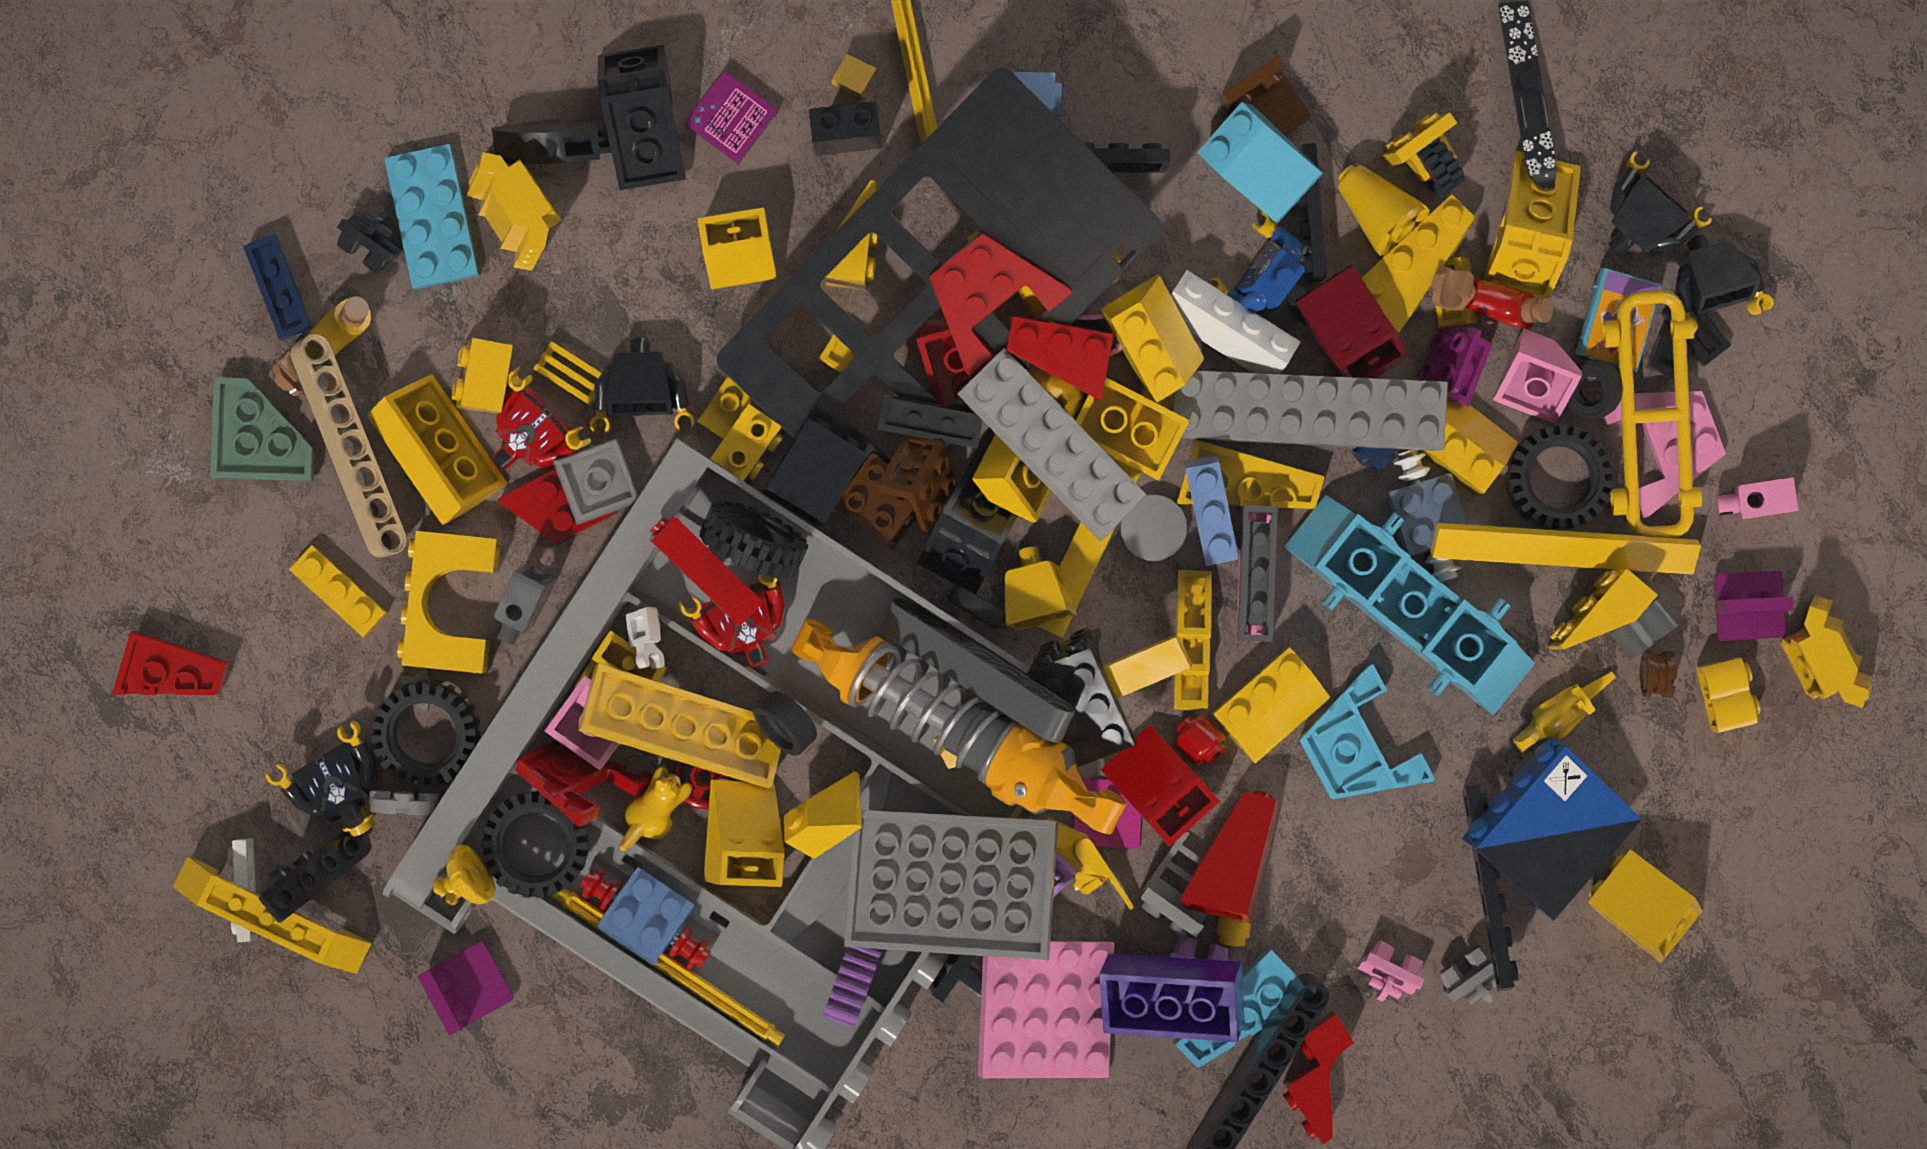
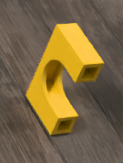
(432, 558)

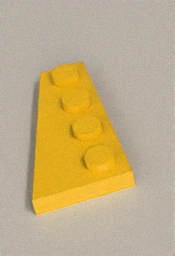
(1257, 480)

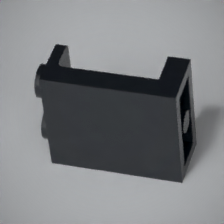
(845, 128)

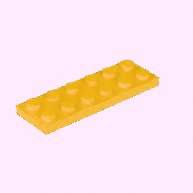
(678, 726)

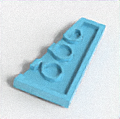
(1263, 989)

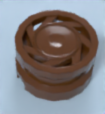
(1657, 674)

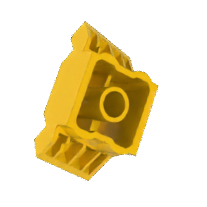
(513, 207)
(1826, 657)

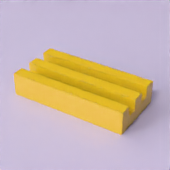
(546, 357)

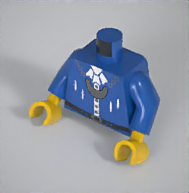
(1272, 271)

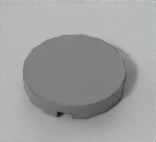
(1154, 528)

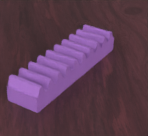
(852, 985)

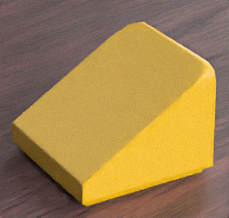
(853, 76)

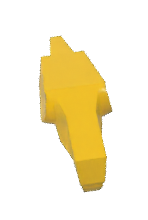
(1561, 713)
(1086, 859)

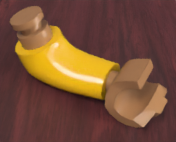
(339, 327)

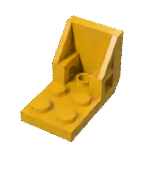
(1535, 230)

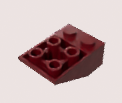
(1351, 327)

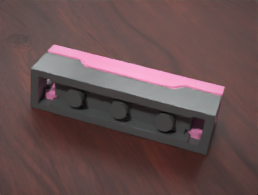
(1256, 573)

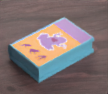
(1607, 295)

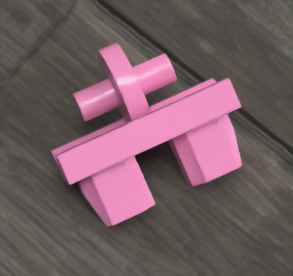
(1389, 977)

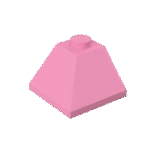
(1538, 377)
(566, 724)

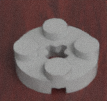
(403, 802)

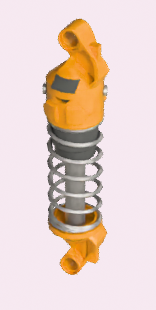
(1004, 753)

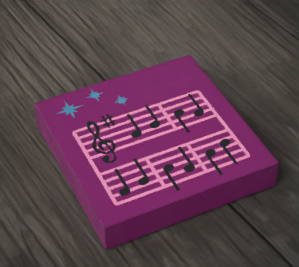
(731, 117)

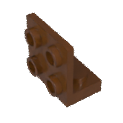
(1270, 95)
(922, 475)
(876, 512)

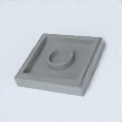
(596, 481)

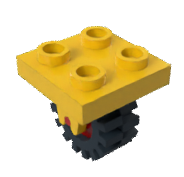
(1428, 153)

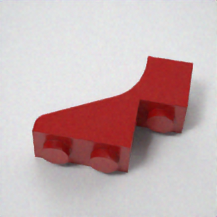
(1311, 1087)

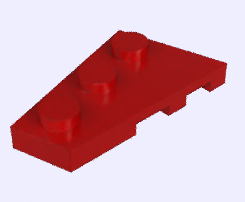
(1063, 350)
(164, 667)

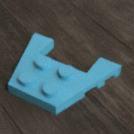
(1346, 752)

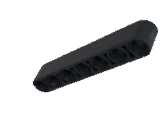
(1257, 1060)

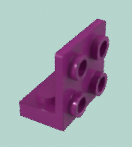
(466, 987)

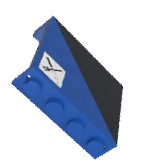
(1552, 827)

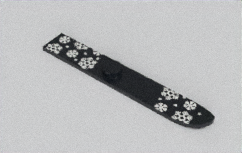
(1528, 93)

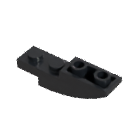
(552, 141)

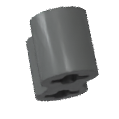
(1647, 629)

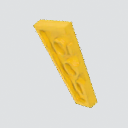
(1409, 268)

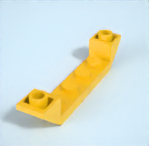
(242, 906)

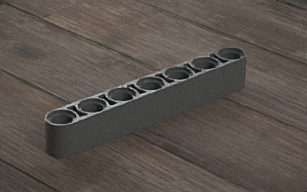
(977, 670)

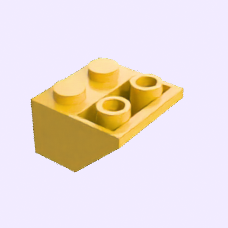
(737, 248)
(482, 376)

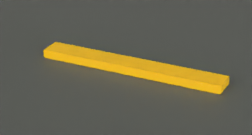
(1565, 548)
(1087, 550)
(1133, 672)

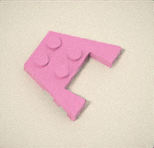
(1662, 437)

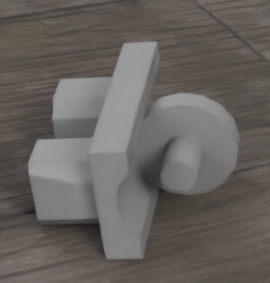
(1458, 984)

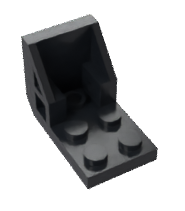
(640, 117)
(967, 533)

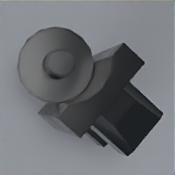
(371, 234)

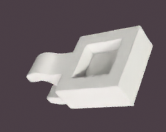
(643, 633)

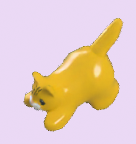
(650, 813)

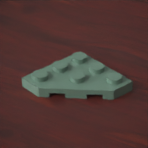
(254, 437)

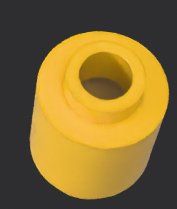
(1232, 931)

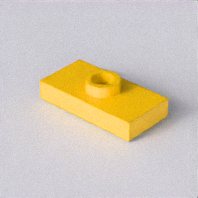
(725, 408)

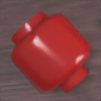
(1200, 740)

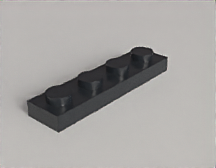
(1312, 227)

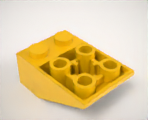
(857, 265)
(1615, 603)
(743, 835)

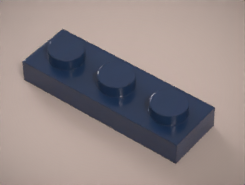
(278, 287)

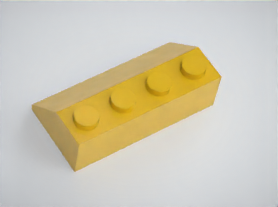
(436, 448)

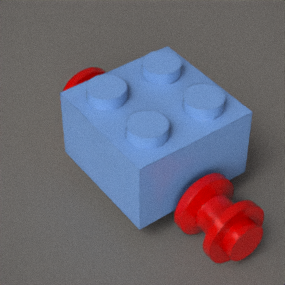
(645, 917)

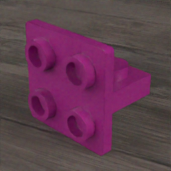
(1456, 358)
(1750, 605)

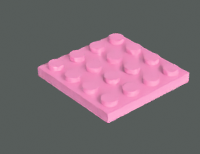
(1045, 1014)

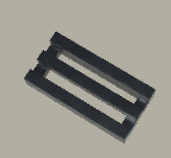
(1715, 333)

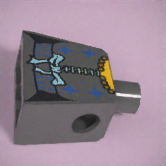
(528, 590)

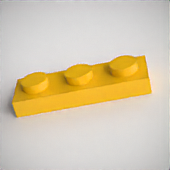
(338, 591)

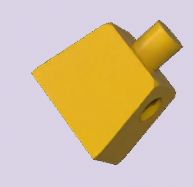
(1036, 592)

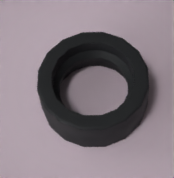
(785, 723)

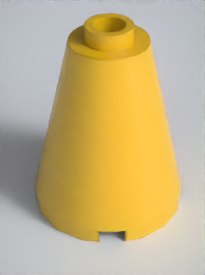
(1380, 207)

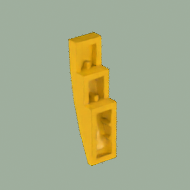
(1194, 631)

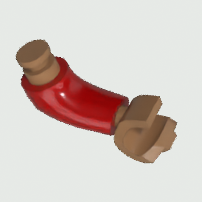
(1498, 301)

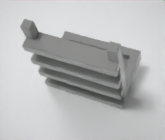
(1164, 899)

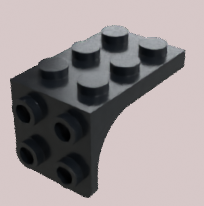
(1122, 159)
(1078, 676)

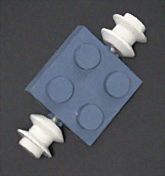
(1424, 506)

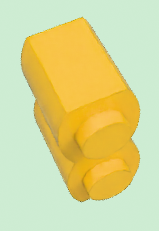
(1728, 694)

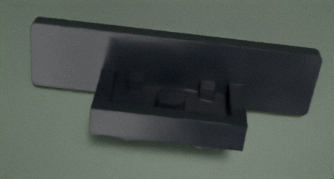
(312, 875)

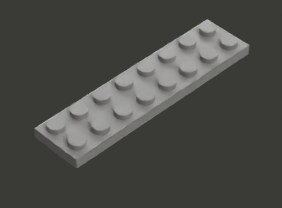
(1314, 410)

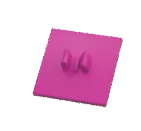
(1126, 832)

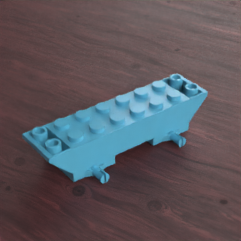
(1411, 603)

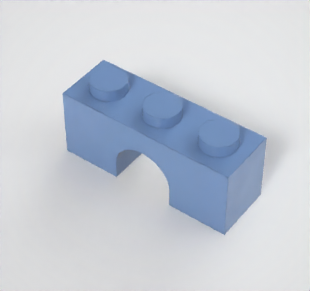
(1211, 510)

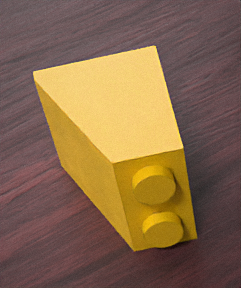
(1645, 905)

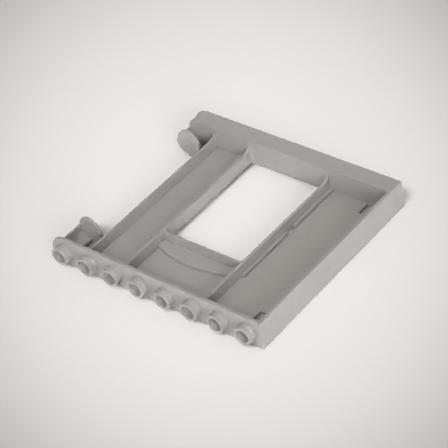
(773, 967)

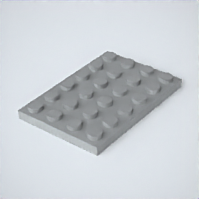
(952, 884)

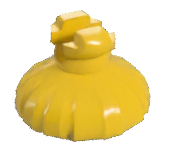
(465, 878)

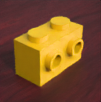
(748, 444)

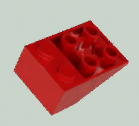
(1160, 786)

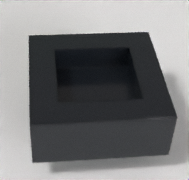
(1662, 356)

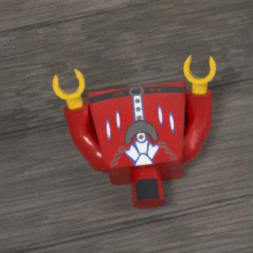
(532, 428)
(751, 636)

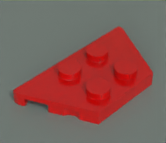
(547, 508)

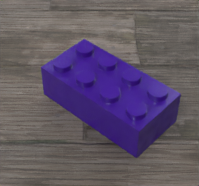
(1172, 997)

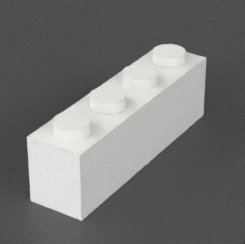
(1232, 328)

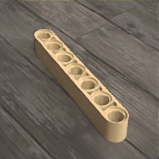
(351, 429)

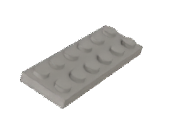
(1052, 444)

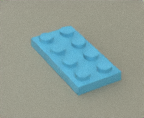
(432, 216)

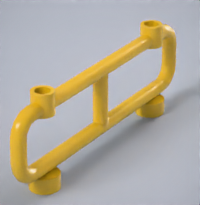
(1618, 334)

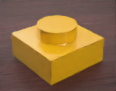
(836, 355)

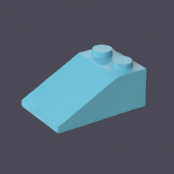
(1260, 161)

